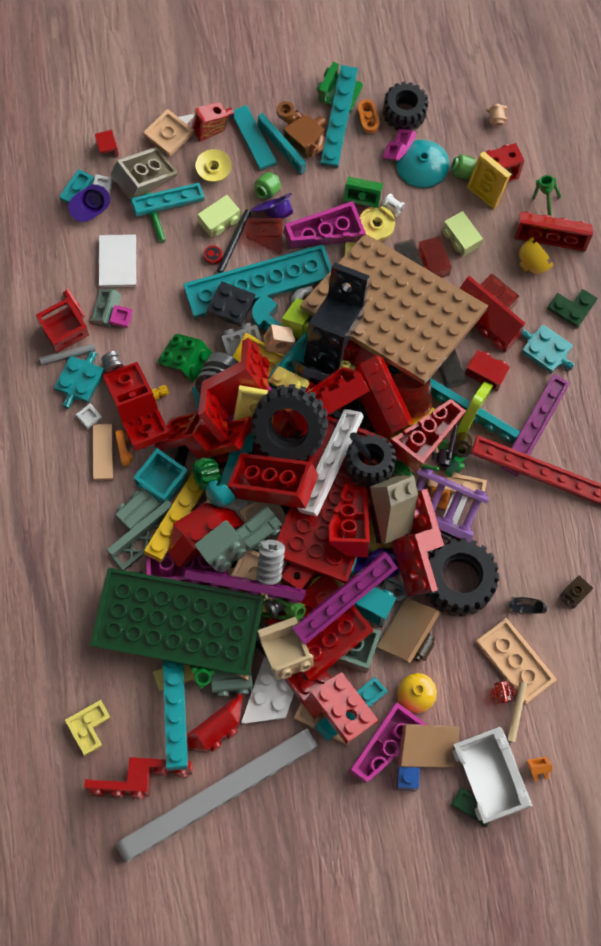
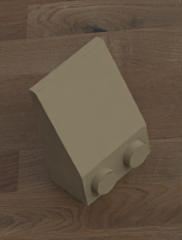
(143, 172)
(395, 506)

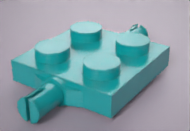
(547, 349)
(79, 379)

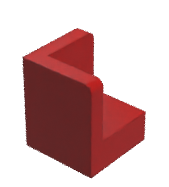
(106, 142)

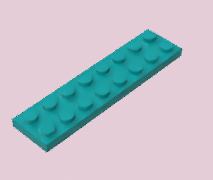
(267, 277)

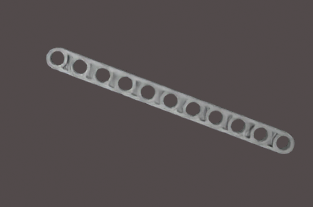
(216, 795)

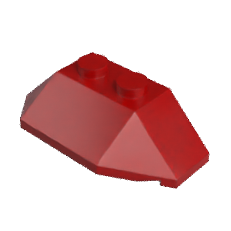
(196, 526)
(216, 728)

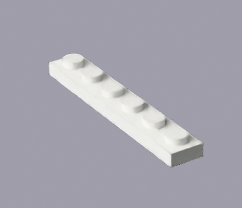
(332, 459)

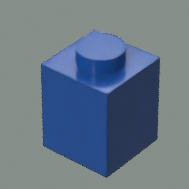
(408, 778)

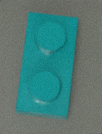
(76, 184)

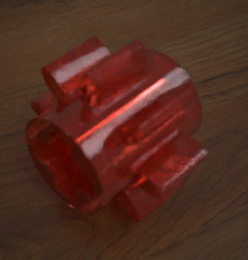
(503, 692)

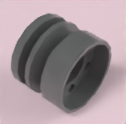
(213, 365)

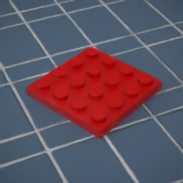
(338, 636)

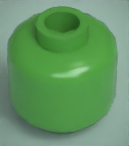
(463, 166)
(267, 185)

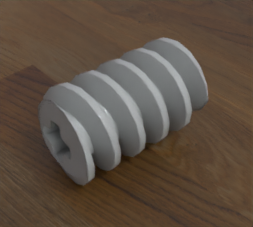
(270, 562)

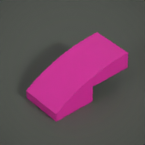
(401, 144)

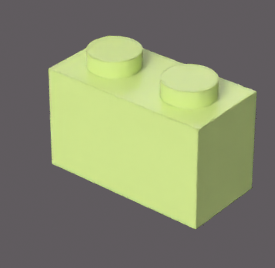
(219, 216)
(462, 234)

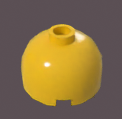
(534, 258)
(417, 693)

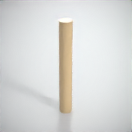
(517, 711)

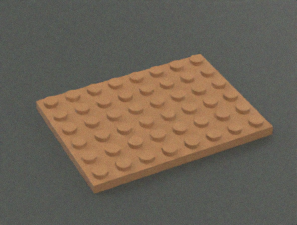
(408, 311)

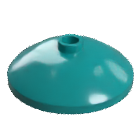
(423, 172)

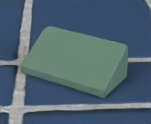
(104, 307)

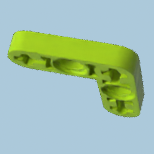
(474, 407)

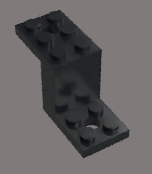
(336, 318)

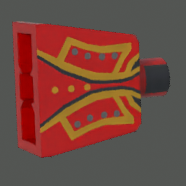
(210, 120)

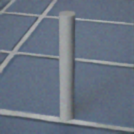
(66, 354)

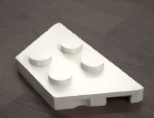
(269, 697)

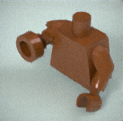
(302, 131)

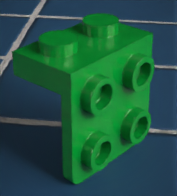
(328, 86)
(185, 355)

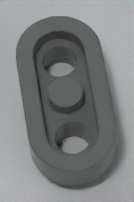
(393, 584)

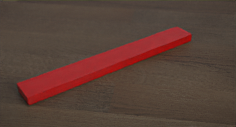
(537, 469)

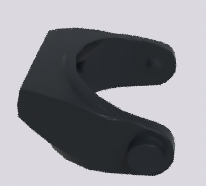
(538, 608)

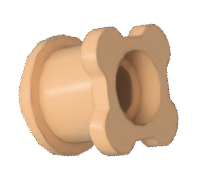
(497, 114)

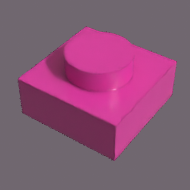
(121, 316)

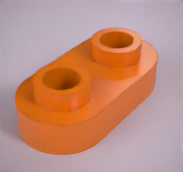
(369, 117)
(122, 440)

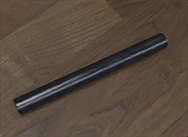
(233, 242)
(361, 447)

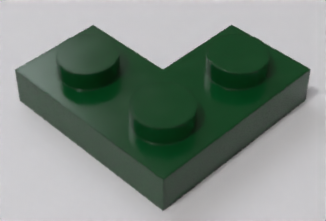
(570, 311)

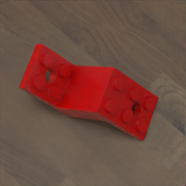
(221, 391)

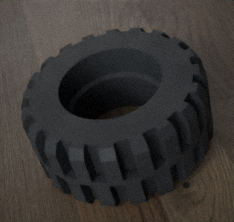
(297, 400)
(475, 557)

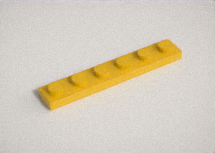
(182, 506)

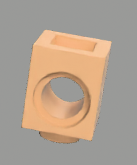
(279, 339)

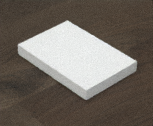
(117, 261)

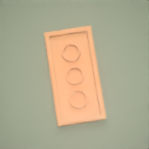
(515, 659)

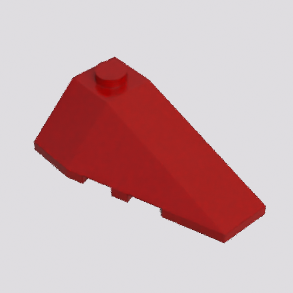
(351, 522)

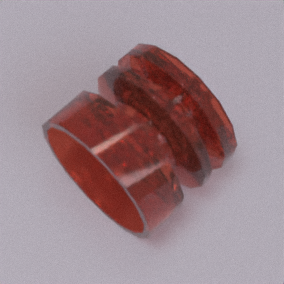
(414, 394)

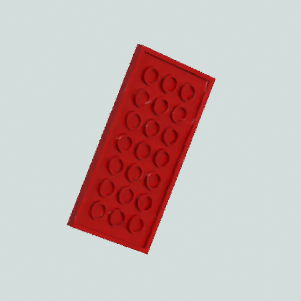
(308, 535)

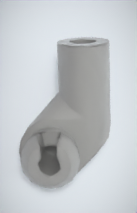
(300, 293)

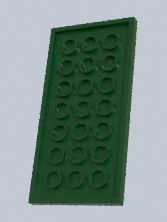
(177, 621)

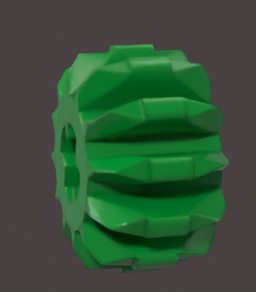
(205, 471)

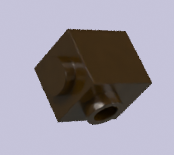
(576, 592)

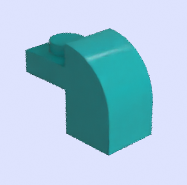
(263, 313)

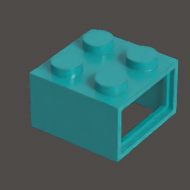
(161, 476)
(376, 605)

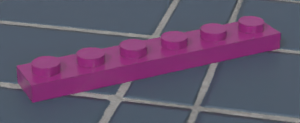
(540, 416)
(236, 583)
(344, 598)

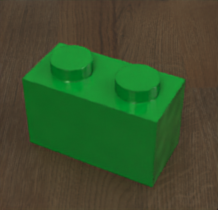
(363, 192)

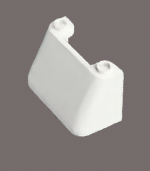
(492, 775)

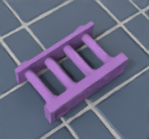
(446, 523)

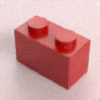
(488, 369)

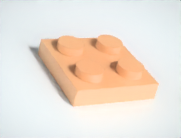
(168, 132)

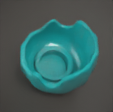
(219, 495)

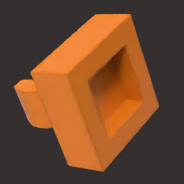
(443, 502)
(539, 766)

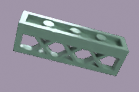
(137, 534)

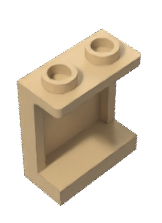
(284, 649)

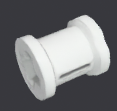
(393, 205)

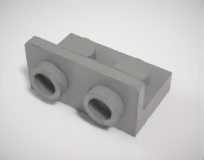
(232, 338)

